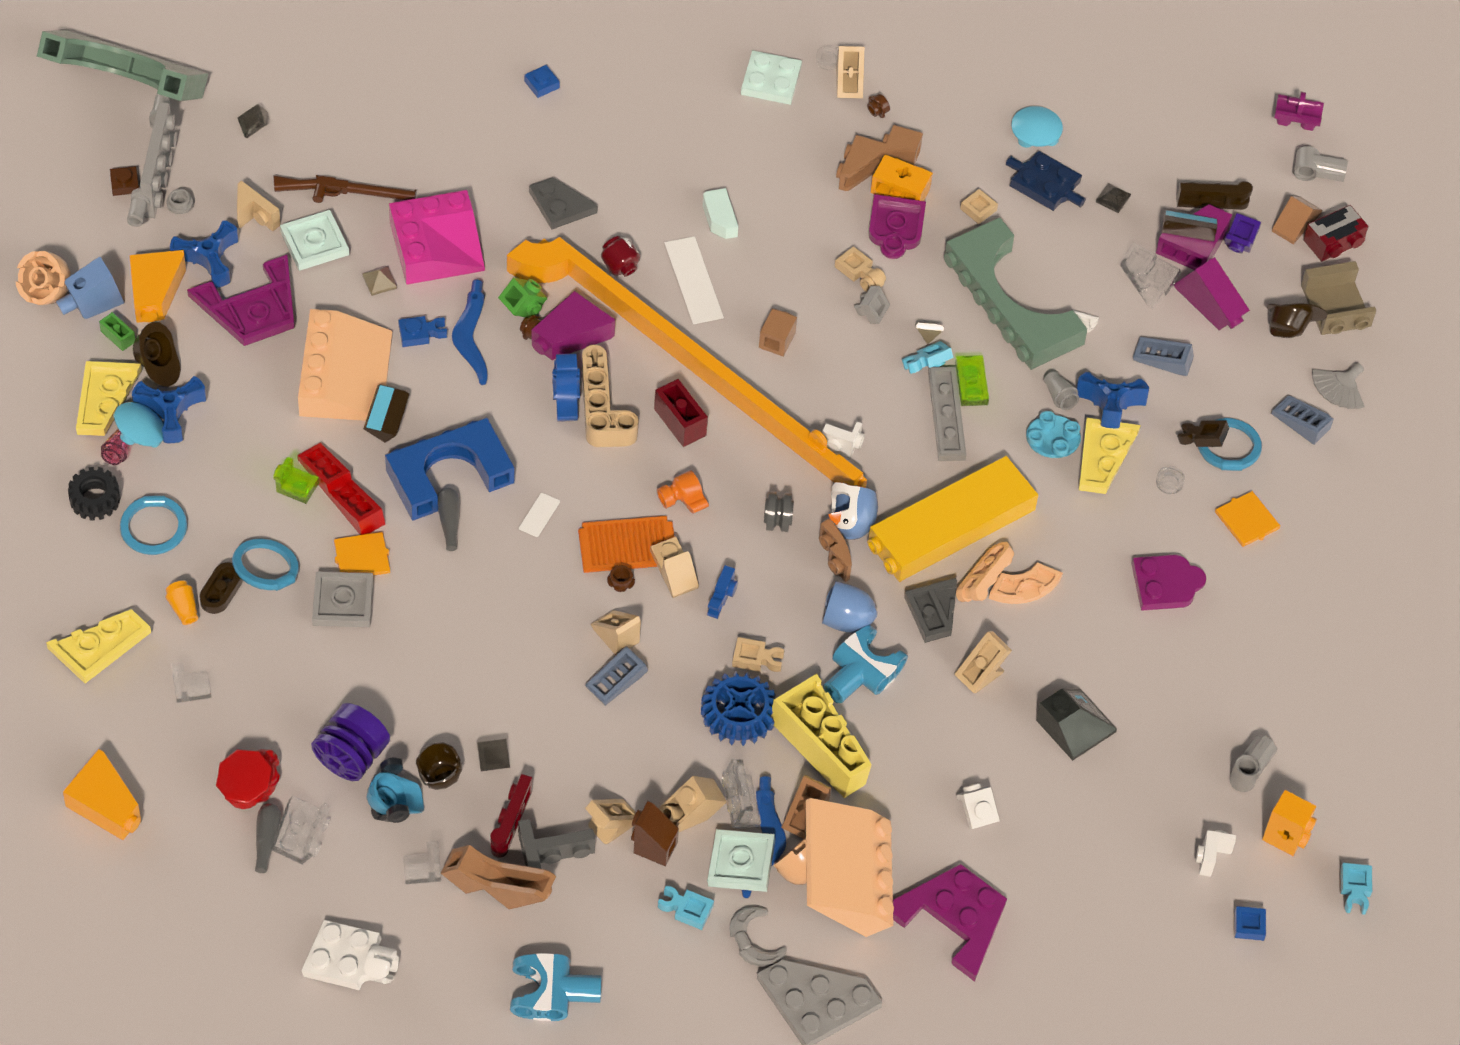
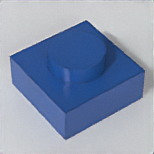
(541, 81)
(1250, 923)

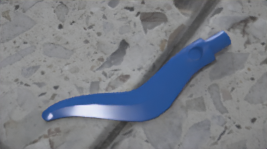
(464, 329)
(769, 820)

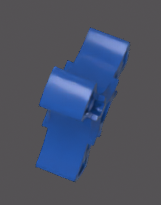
(209, 250)
(566, 386)
(1112, 397)
(170, 404)

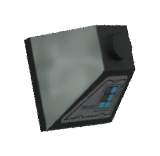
(1073, 721)

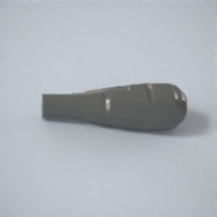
(449, 516)
(266, 829)

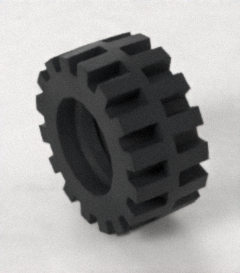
(94, 480)

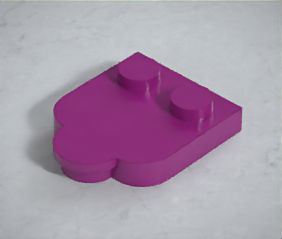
(896, 224)
(1166, 581)

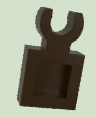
(1207, 434)

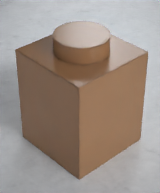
(777, 332)

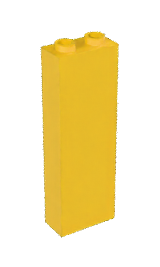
(952, 518)

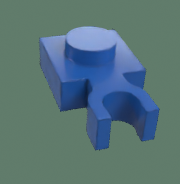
(417, 331)
(725, 587)

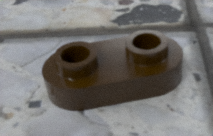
(220, 590)

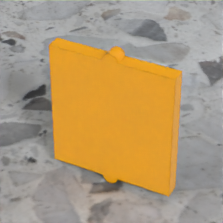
(1247, 518)
(362, 554)

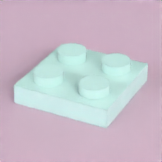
(771, 77)
(314, 240)
(741, 860)

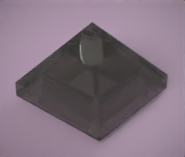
(1113, 198)

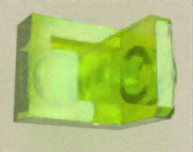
(294, 482)

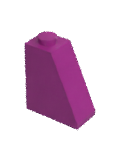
(1193, 251)
(1213, 295)
(572, 327)

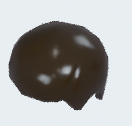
(439, 766)

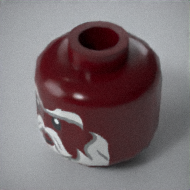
(620, 256)

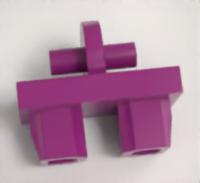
(1298, 110)

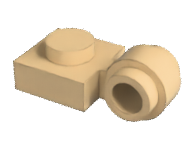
(856, 265)

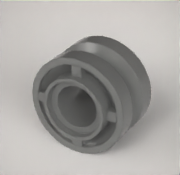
(778, 511)

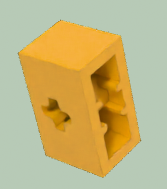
(901, 180)
(1290, 823)

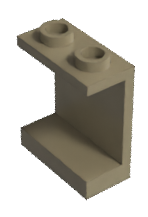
(1336, 292)

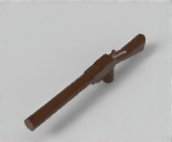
(338, 187)

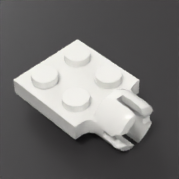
(349, 957)

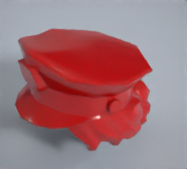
(248, 777)

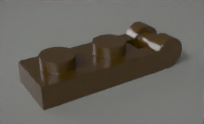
(1217, 195)

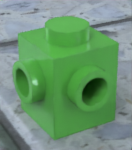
(523, 297)

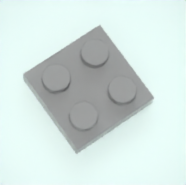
(342, 599)

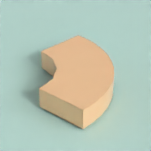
(1026, 586)

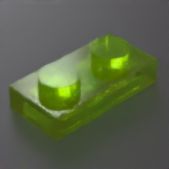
(972, 380)

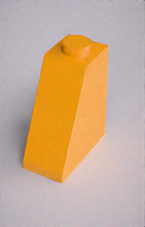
(155, 283)
(103, 797)

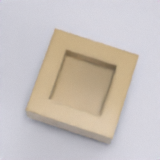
(979, 206)

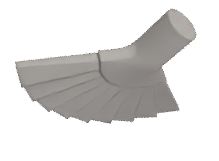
(1339, 386)

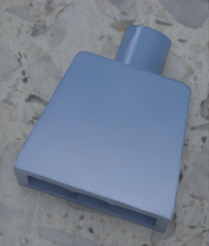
(91, 291)

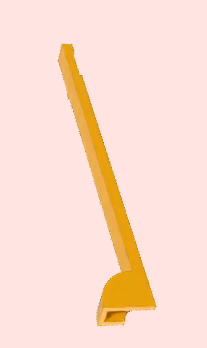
(556, 259)

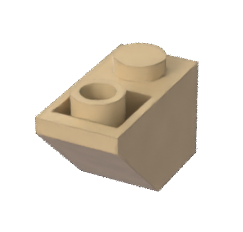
(693, 803)

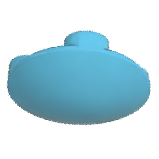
(1037, 127)
(138, 424)
(1053, 435)

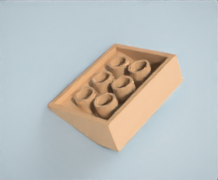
(342, 365)
(849, 865)

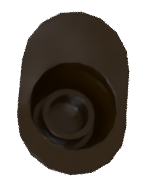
(1293, 319)
(157, 353)

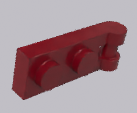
(508, 819)

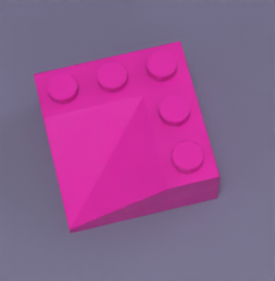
(436, 237)

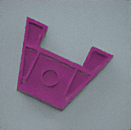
(253, 313)
(962, 905)

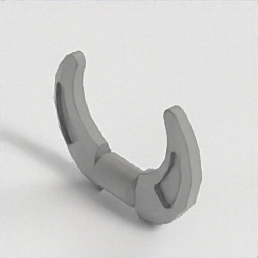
(748, 953)

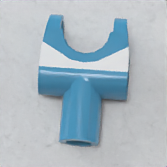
(862, 666)
(555, 987)

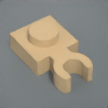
(752, 654)

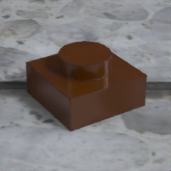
(123, 180)

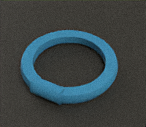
(1235, 465)
(153, 501)
(266, 584)

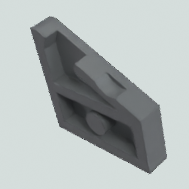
(560, 203)
(933, 608)

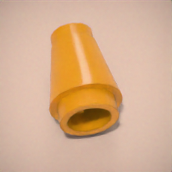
(182, 601)

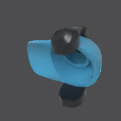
(393, 796)

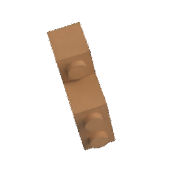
(866, 154)
(506, 882)

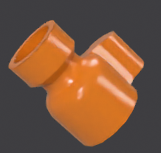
(683, 488)

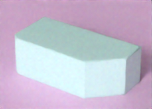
(720, 213)

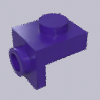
(1242, 234)

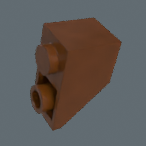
(654, 834)

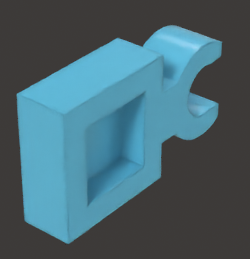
(931, 356)
(1357, 883)
(690, 908)

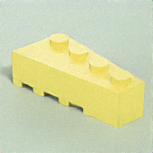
(820, 734)

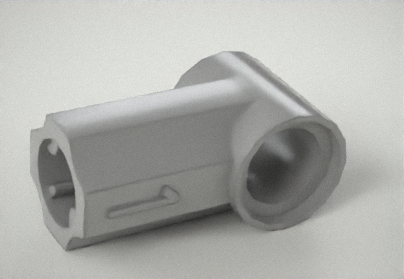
(1311, 164)
(1252, 763)

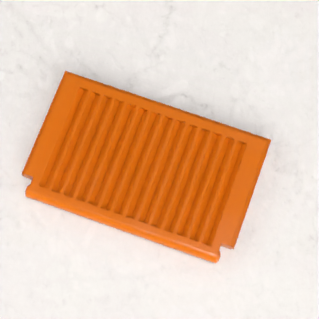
(622, 542)

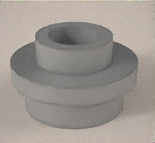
(179, 201)

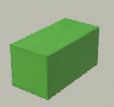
(117, 331)

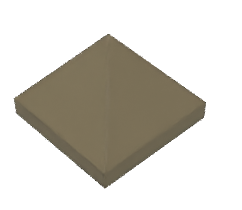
(379, 281)
(929, 330)

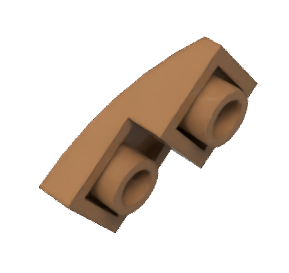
(839, 555)

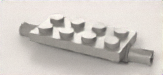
(154, 176)

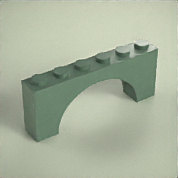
(165, 76)
(1032, 334)

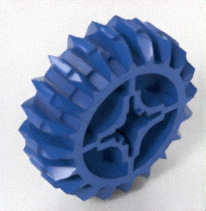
(739, 718)

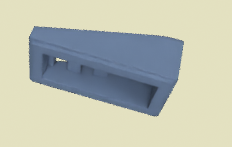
(1163, 362)
(1305, 429)
(616, 663)

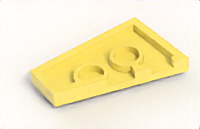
(102, 391)
(1104, 454)
(98, 647)

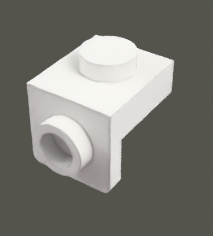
(843, 441)
(978, 805)
(1214, 842)

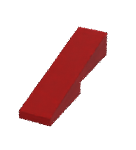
(338, 485)

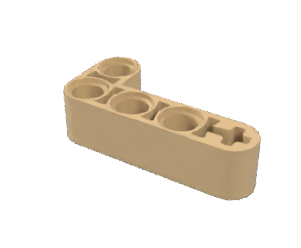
(603, 426)

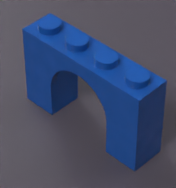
(472, 443)

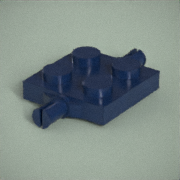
(1046, 181)

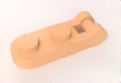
(985, 573)

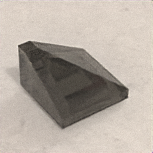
(253, 120)
(493, 755)

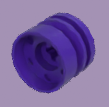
(350, 742)

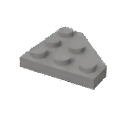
(817, 999)

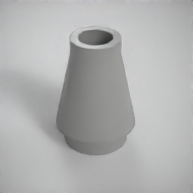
(1062, 392)

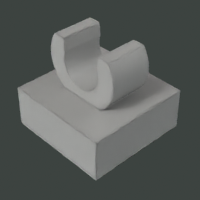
(873, 305)

